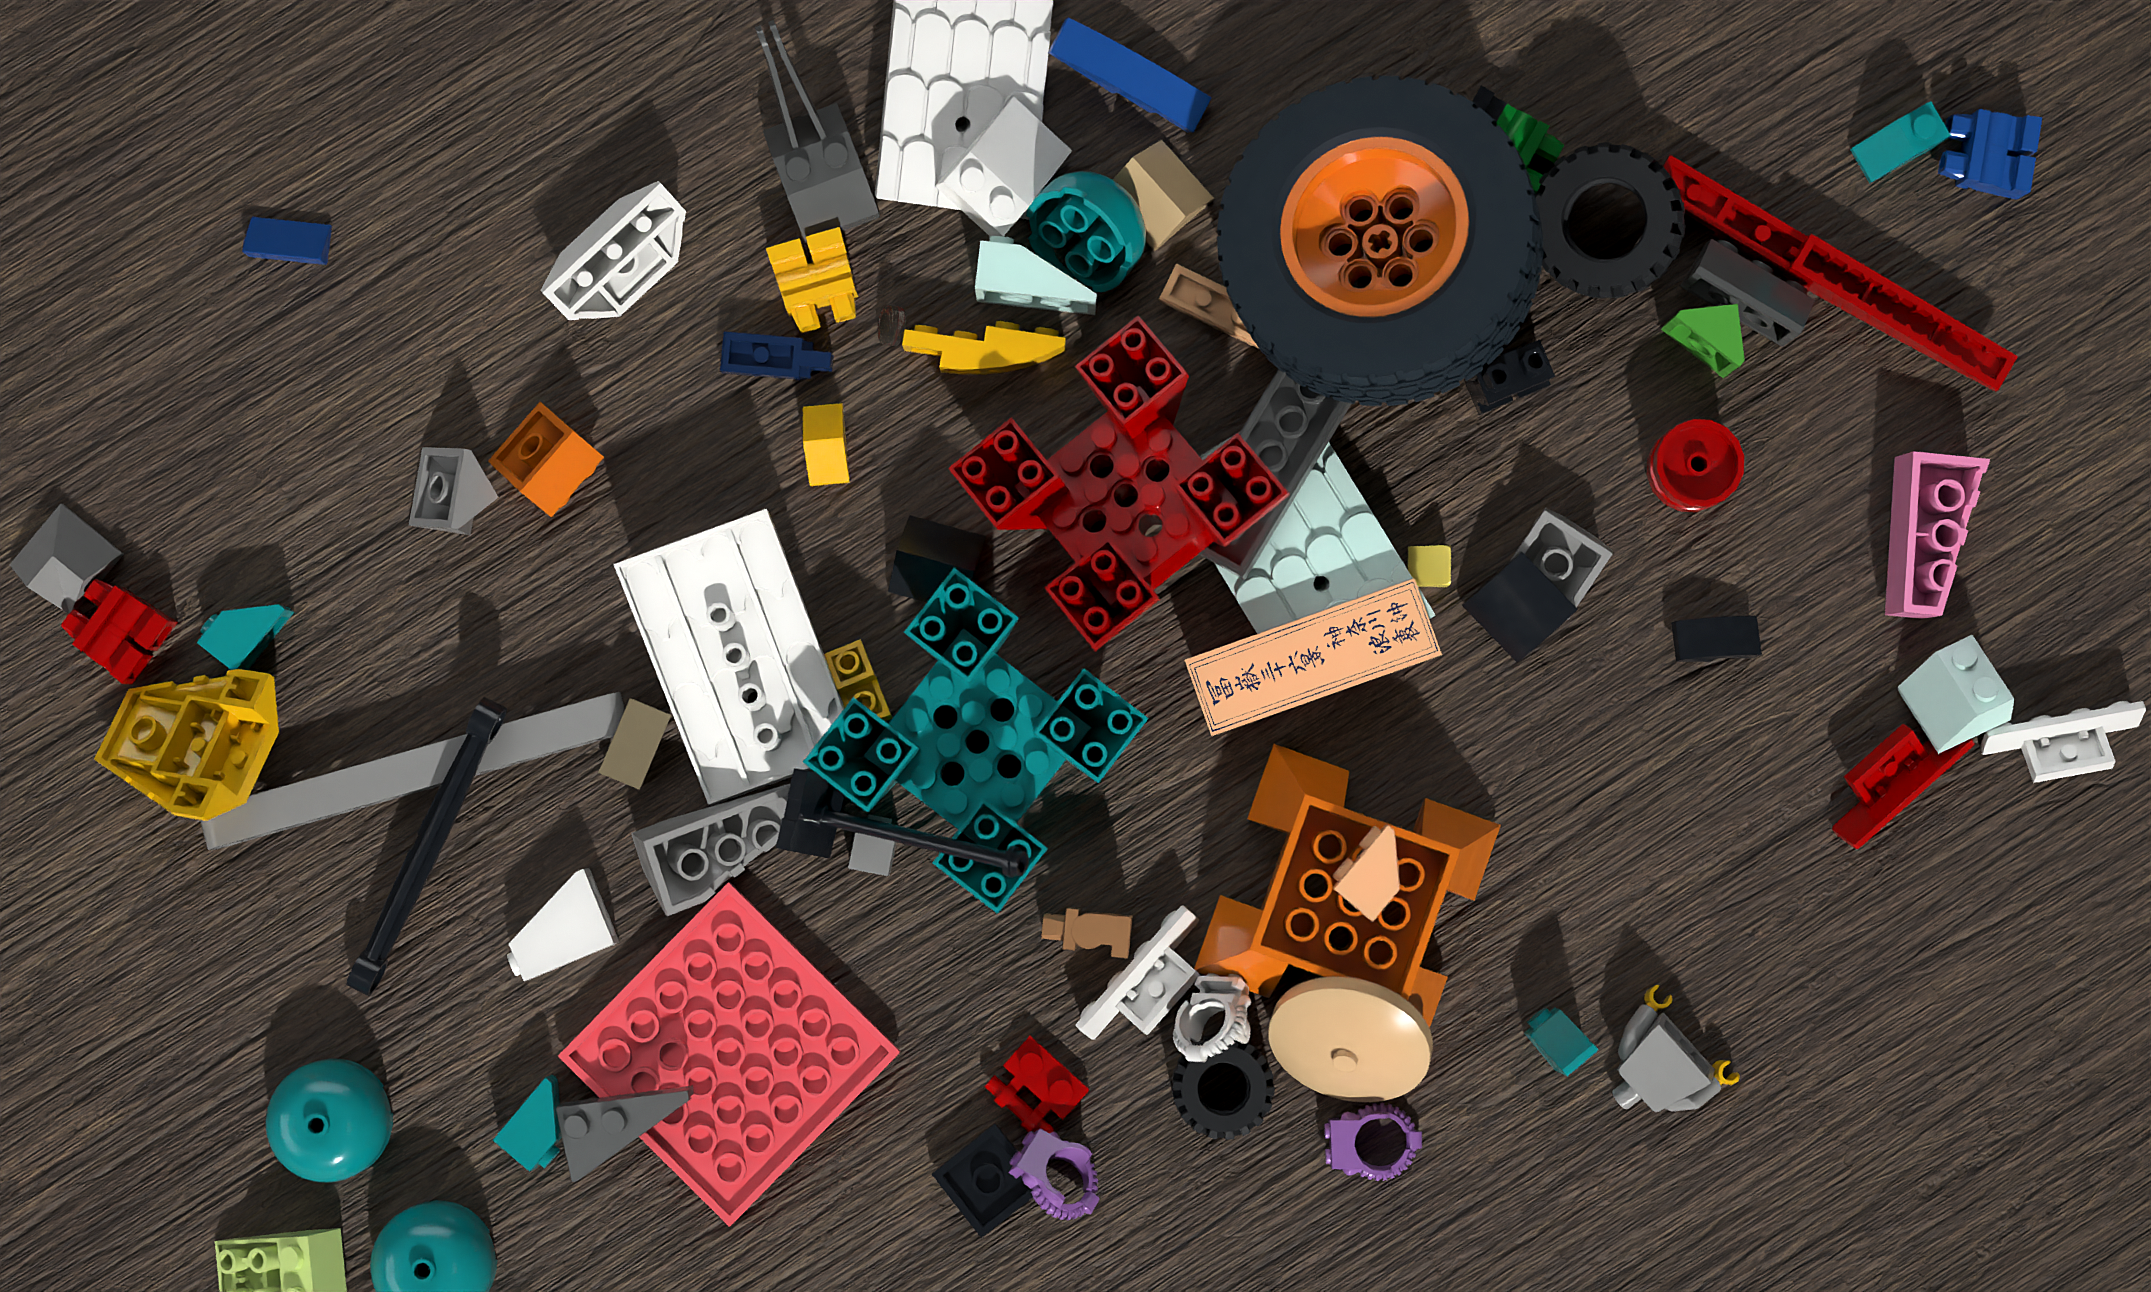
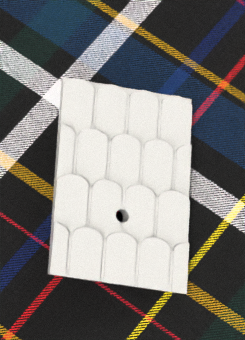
(949, 65)
(726, 624)

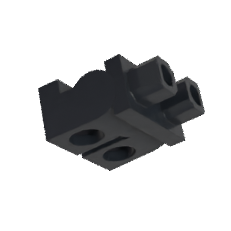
(1513, 373)

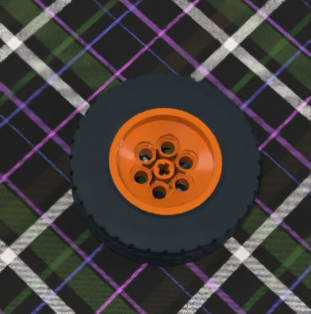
(1380, 152)

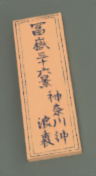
(1313, 657)

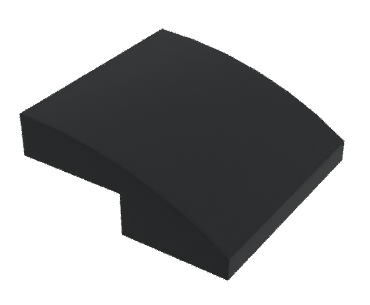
(1519, 607)

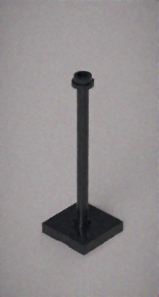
(816, 813)

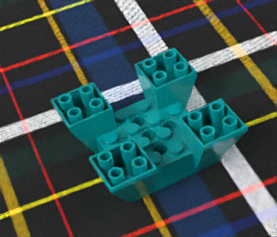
(964, 633)

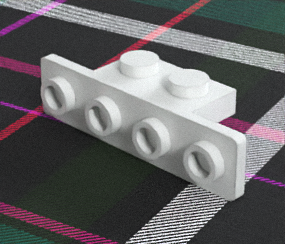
(2065, 743)
(1149, 983)

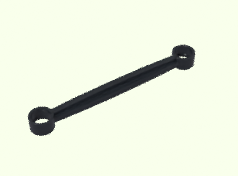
(432, 835)

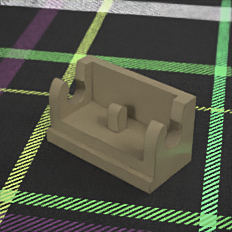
(634, 743)

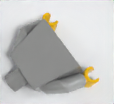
(1664, 1064)

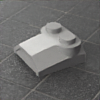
(1565, 554)

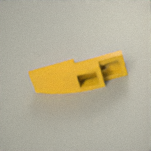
(1001, 351)

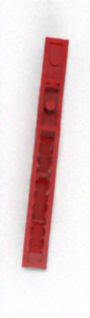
(1840, 279)

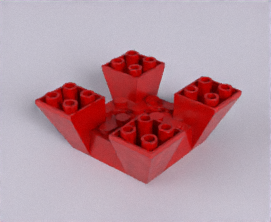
(1136, 436)

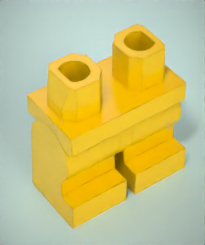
(815, 284)

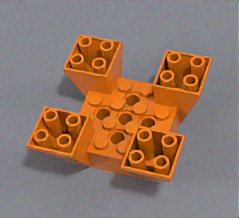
(1292, 928)

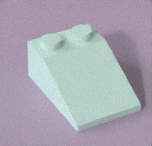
(1022, 279)

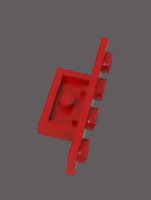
(1891, 780)

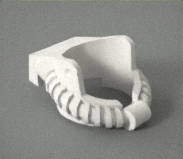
(1215, 995)

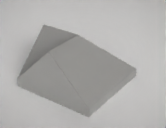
(449, 490)
(65, 559)

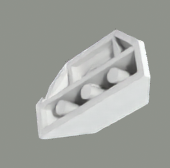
(618, 256)

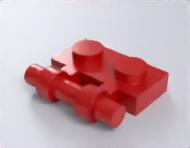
(1044, 1078)

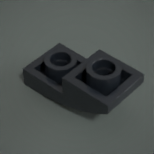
(1716, 638)

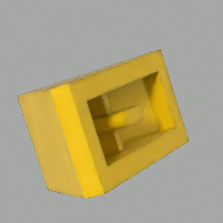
(825, 444)

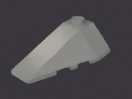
(705, 848)

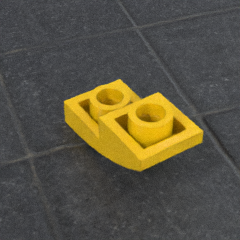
(856, 678)

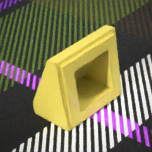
(1430, 565)

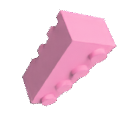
(1927, 528)

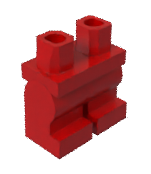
(114, 625)

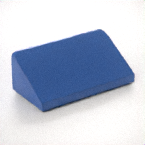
(287, 240)

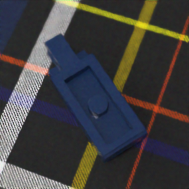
(771, 356)

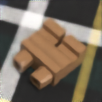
(1089, 930)

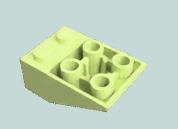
(282, 1262)

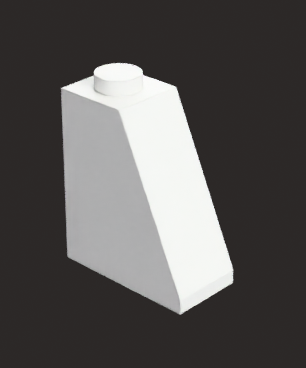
(564, 930)

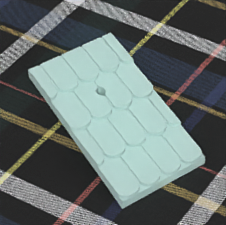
(1321, 534)

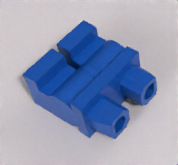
(1992, 152)

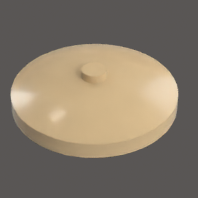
(1350, 1039)

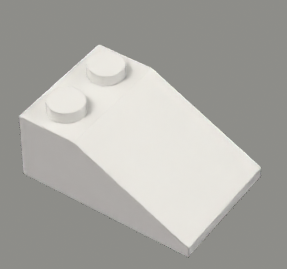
(1004, 169)

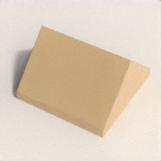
(1163, 191)

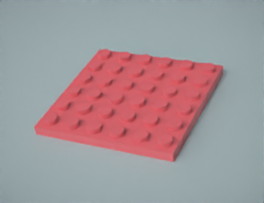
(754, 1035)

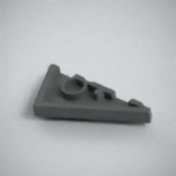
(605, 1125)

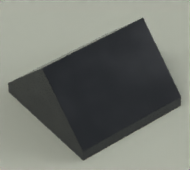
(928, 556)

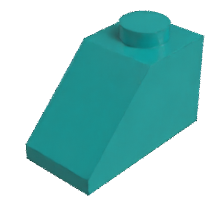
(1900, 142)
(242, 634)
(1559, 1040)
(534, 1128)

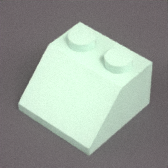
(1957, 695)

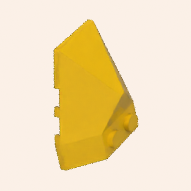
(195, 741)

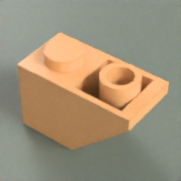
(1373, 876)

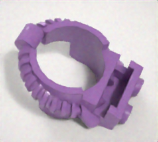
(1342, 1142)
(1032, 1167)

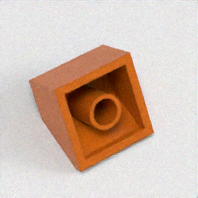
(545, 459)

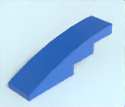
(1129, 75)

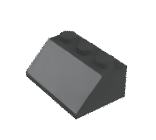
(1763, 300)

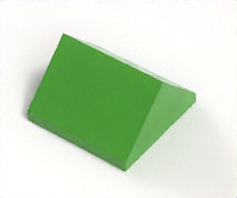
(1710, 335)

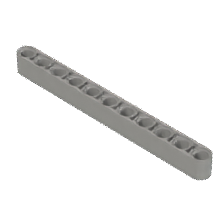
(412, 772)

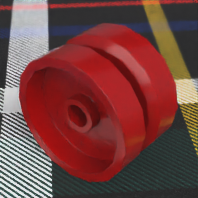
(1675, 479)

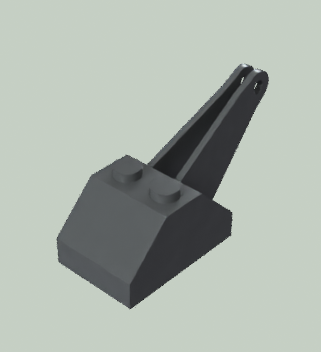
(816, 158)

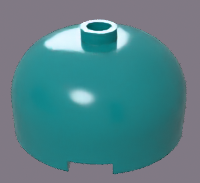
(1103, 219)
(353, 1115)
(444, 1238)

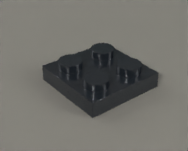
(981, 1182)

